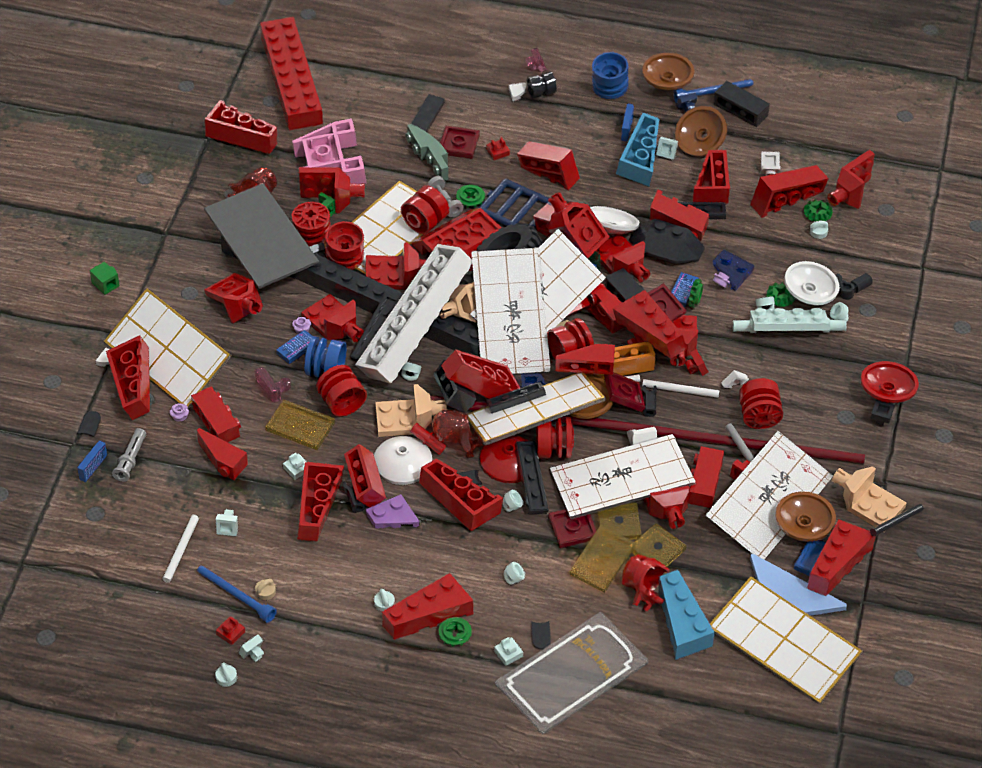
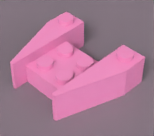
(324, 148)

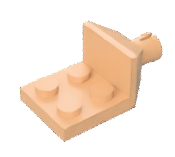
(460, 303)
(401, 415)
(867, 499)

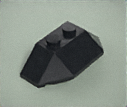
(668, 242)

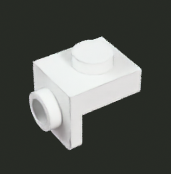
(770, 163)

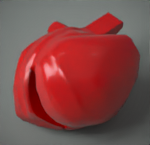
(643, 576)

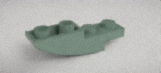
(428, 148)

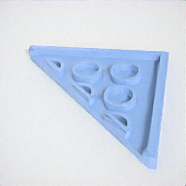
(794, 589)

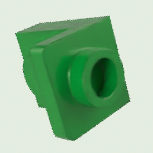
(327, 201)

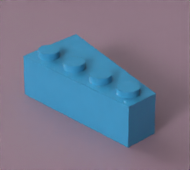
(639, 153)
(684, 618)

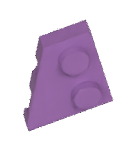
(392, 514)

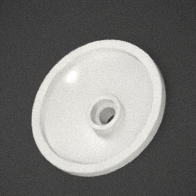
(615, 220)
(811, 283)
(401, 459)

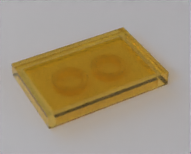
(300, 424)
(602, 558)

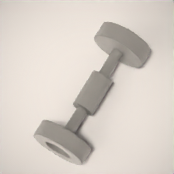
(455, 206)

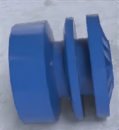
(610, 75)
(320, 357)

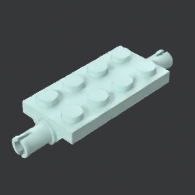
(788, 320)

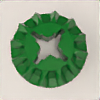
(470, 190)
(822, 215)
(696, 293)
(783, 299)
(447, 628)

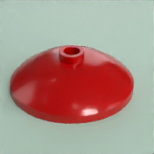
(889, 382)
(500, 460)

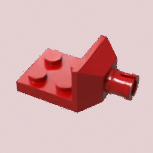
(852, 181)
(331, 182)
(578, 224)
(619, 254)
(394, 270)
(238, 296)
(334, 319)
(688, 327)
(669, 505)

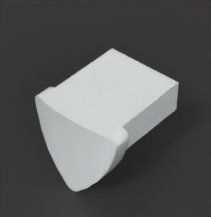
(641, 435)

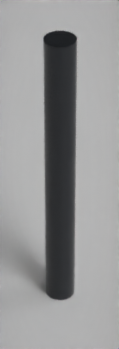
(896, 520)

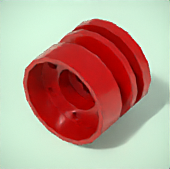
(311, 222)
(345, 244)
(569, 337)
(341, 390)
(761, 403)
(555, 437)

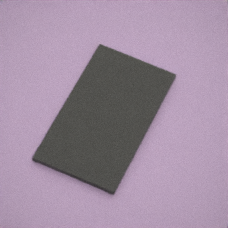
(261, 235)

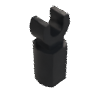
(649, 401)
(355, 504)

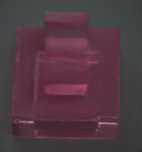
(535, 61)

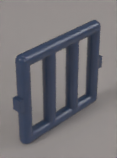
(519, 189)

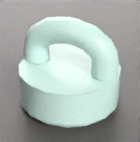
(819, 229)
(765, 301)
(839, 312)
(411, 368)
(512, 501)
(514, 572)
(383, 600)
(226, 675)

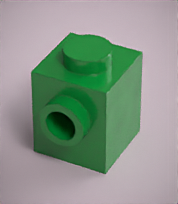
(104, 278)

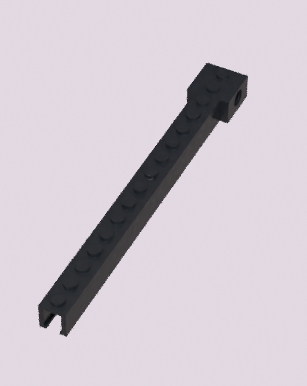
(368, 293)

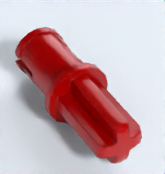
(427, 438)

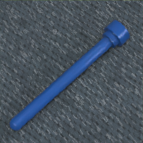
(708, 90)
(266, 612)

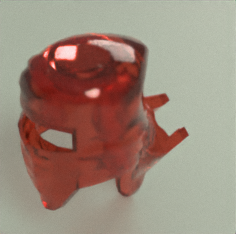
(253, 179)
(454, 428)

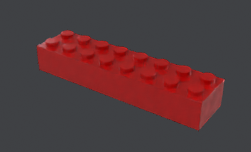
(291, 73)

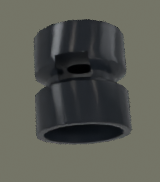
(544, 84)

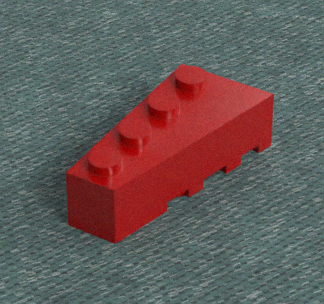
(787, 188)
(459, 495)
(840, 554)
(428, 608)

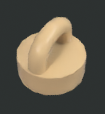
(265, 589)

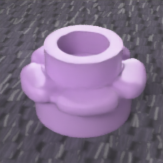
(721, 279)
(301, 324)
(179, 412)

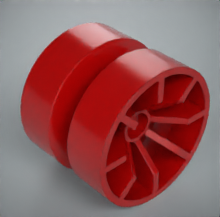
(424, 209)

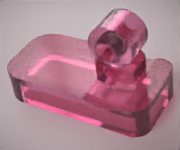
(272, 389)

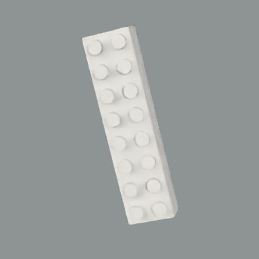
(414, 313)

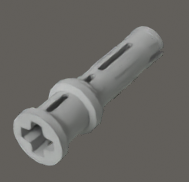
(127, 461)

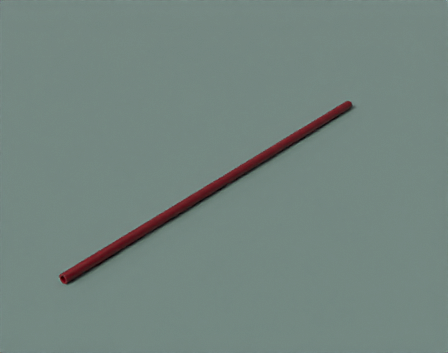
(693, 435)

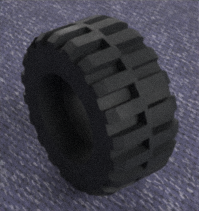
(512, 237)

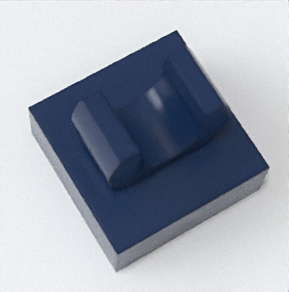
(686, 102)

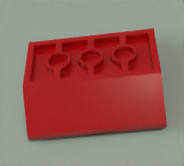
(463, 231)

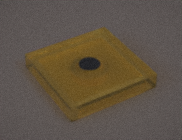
(622, 520)
(659, 544)

